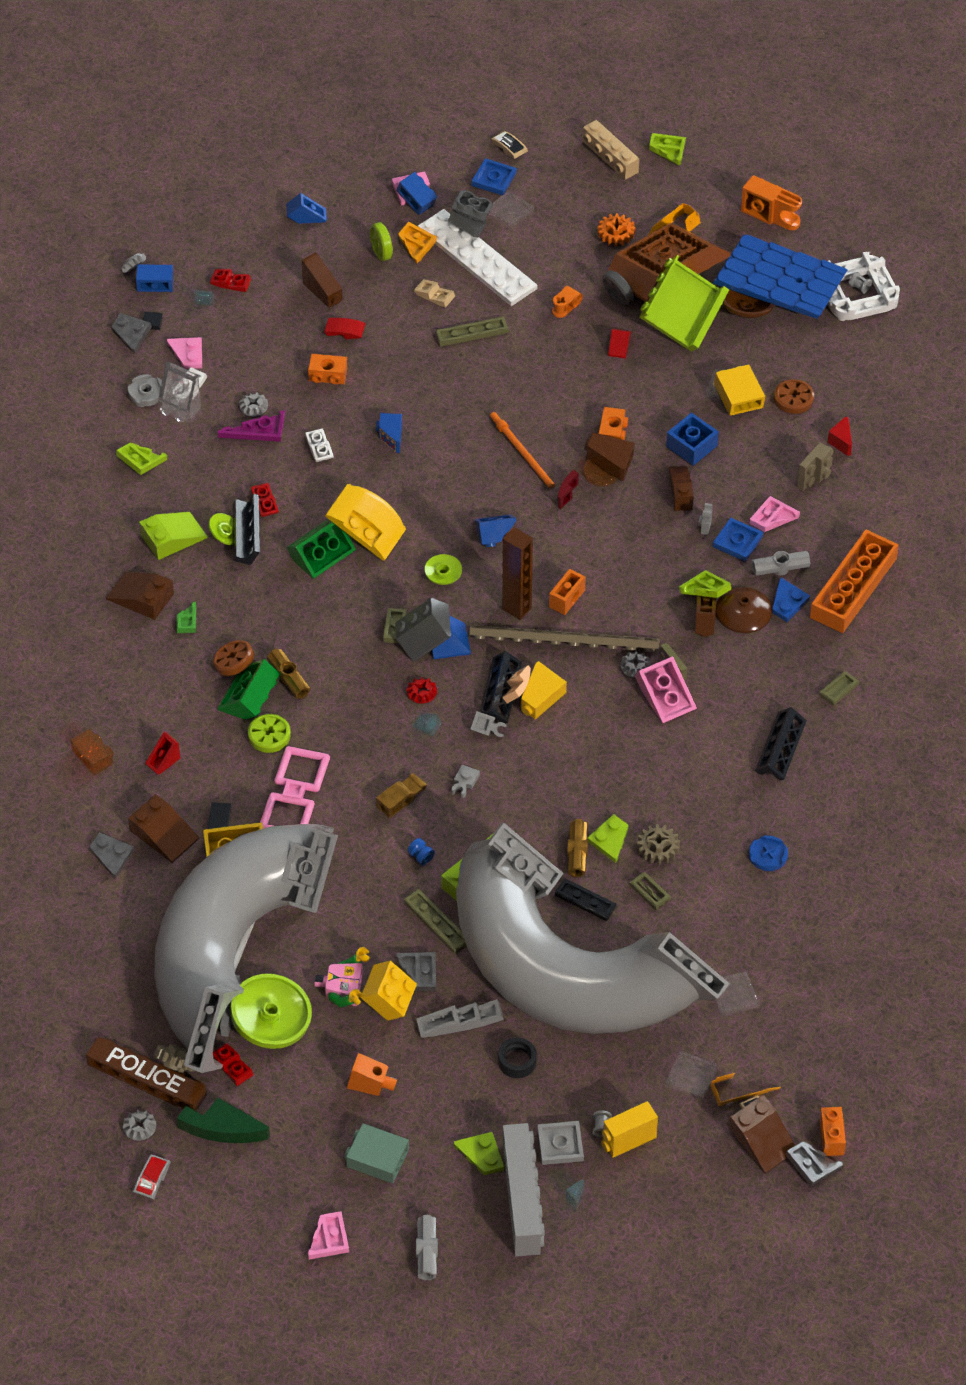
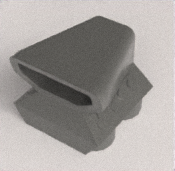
(470, 212)

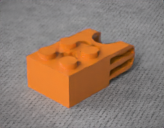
(770, 203)

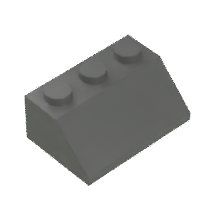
(424, 628)

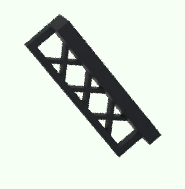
(246, 530)
(496, 684)
(777, 739)

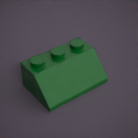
(321, 548)
(249, 690)

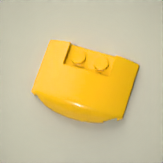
(367, 519)

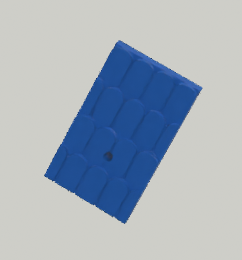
(780, 276)

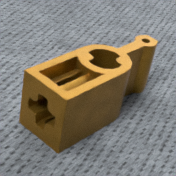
(399, 795)

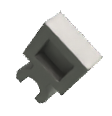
(706, 519)
(485, 724)
(465, 779)

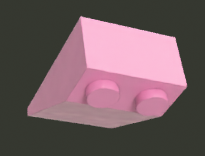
(665, 690)

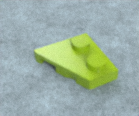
(668, 147)
(609, 837)
(482, 1152)

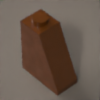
(320, 280)
(610, 454)

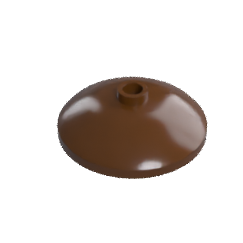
(745, 305)
(741, 616)

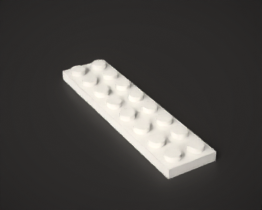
(479, 259)

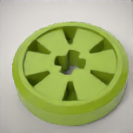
(381, 241)
(274, 741)

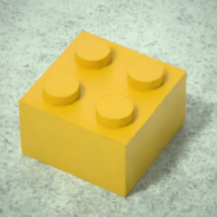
(388, 990)

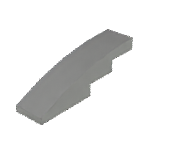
(461, 1019)

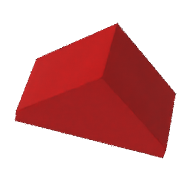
(619, 343)
(840, 436)
(164, 754)

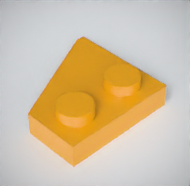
(416, 241)

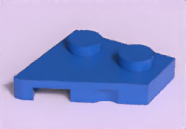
(788, 600)

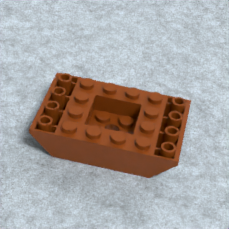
(645, 259)

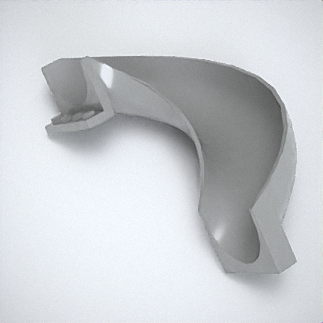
(214, 912)
(549, 976)

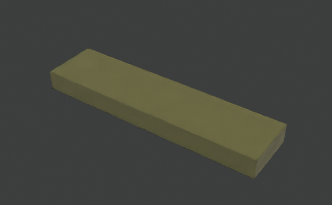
(471, 331)
(435, 920)

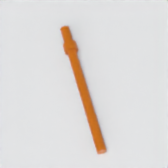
(503, 427)

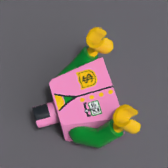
(344, 980)

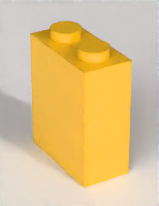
(739, 390)
(629, 1129)

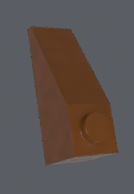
(681, 488)
(705, 616)

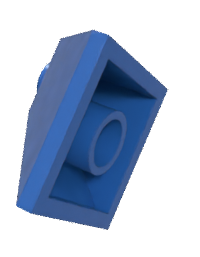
(492, 529)
(457, 644)

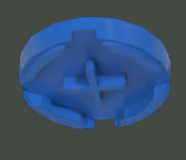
(768, 853)

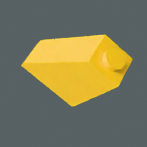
(542, 691)

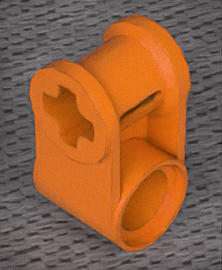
(566, 301)

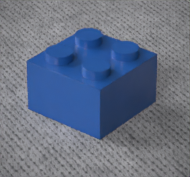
(692, 439)

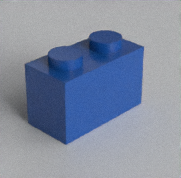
(416, 193)
(154, 278)

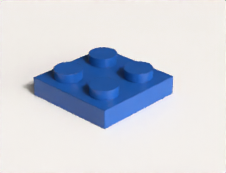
(494, 176)
(737, 539)

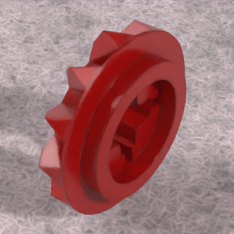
(425, 695)

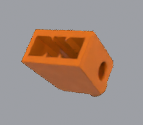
(370, 1076)

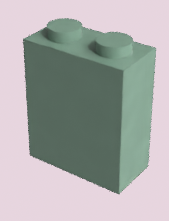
(377, 1153)

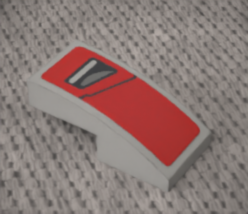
(151, 1176)

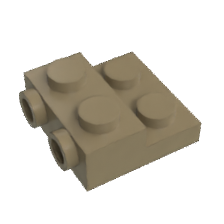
(815, 466)

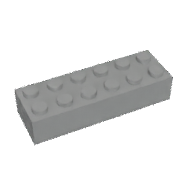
(523, 1189)

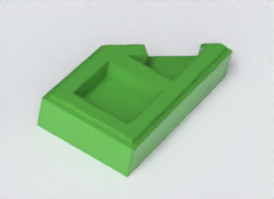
(187, 620)

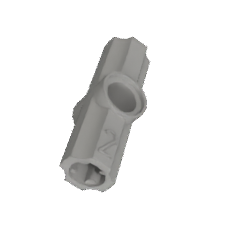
(781, 563)
(426, 1247)

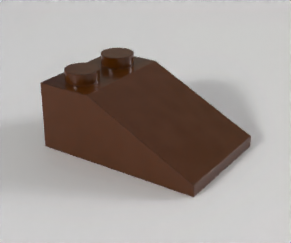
(142, 593)
(162, 828)
(761, 1133)

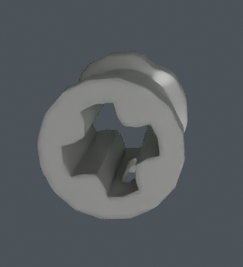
(860, 282)
(600, 1117)

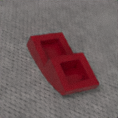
(566, 488)

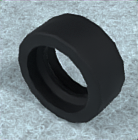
(517, 1044)

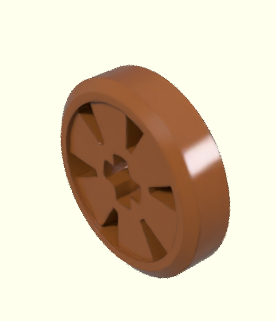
(801, 403)
(233, 658)

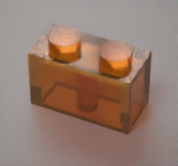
(92, 751)

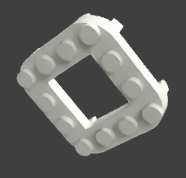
(887, 291)

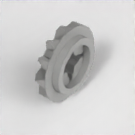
(132, 262)
(253, 410)
(627, 663)
(136, 1132)

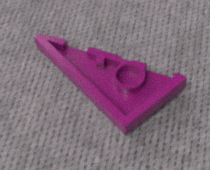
(262, 429)

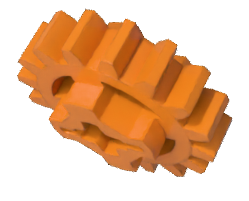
(608, 232)

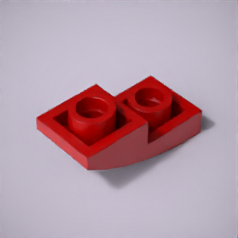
(226, 279)
(343, 326)
(267, 502)
(232, 1064)

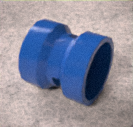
(421, 851)

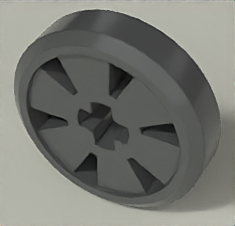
(618, 287)

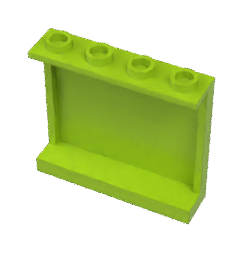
(682, 304)

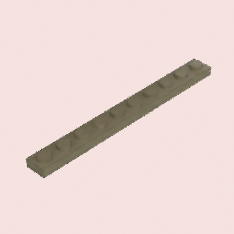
(557, 637)

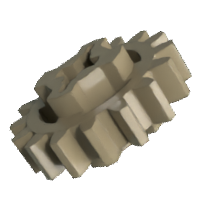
(658, 844)
(172, 1057)

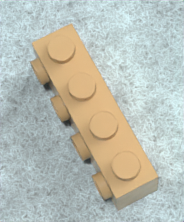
(610, 149)

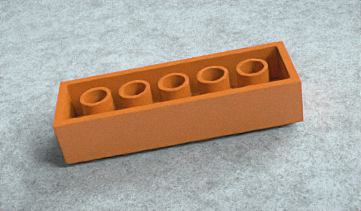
(854, 581)

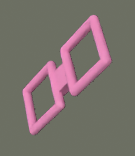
(294, 789)

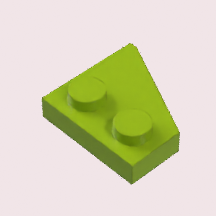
(140, 458)
(705, 585)

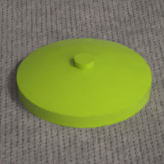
(271, 1011)

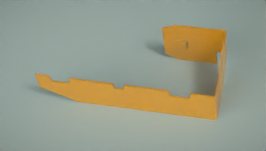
(679, 211)
(729, 1076)

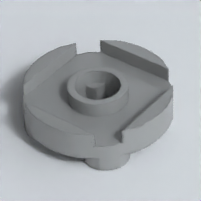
(137, 393)

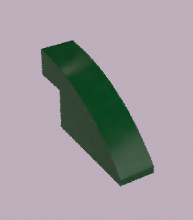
(223, 1124)

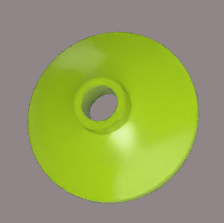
(222, 528)
(443, 563)

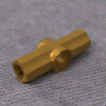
(288, 673)
(577, 848)

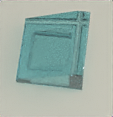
(204, 297)
(428, 723)
(575, 1193)

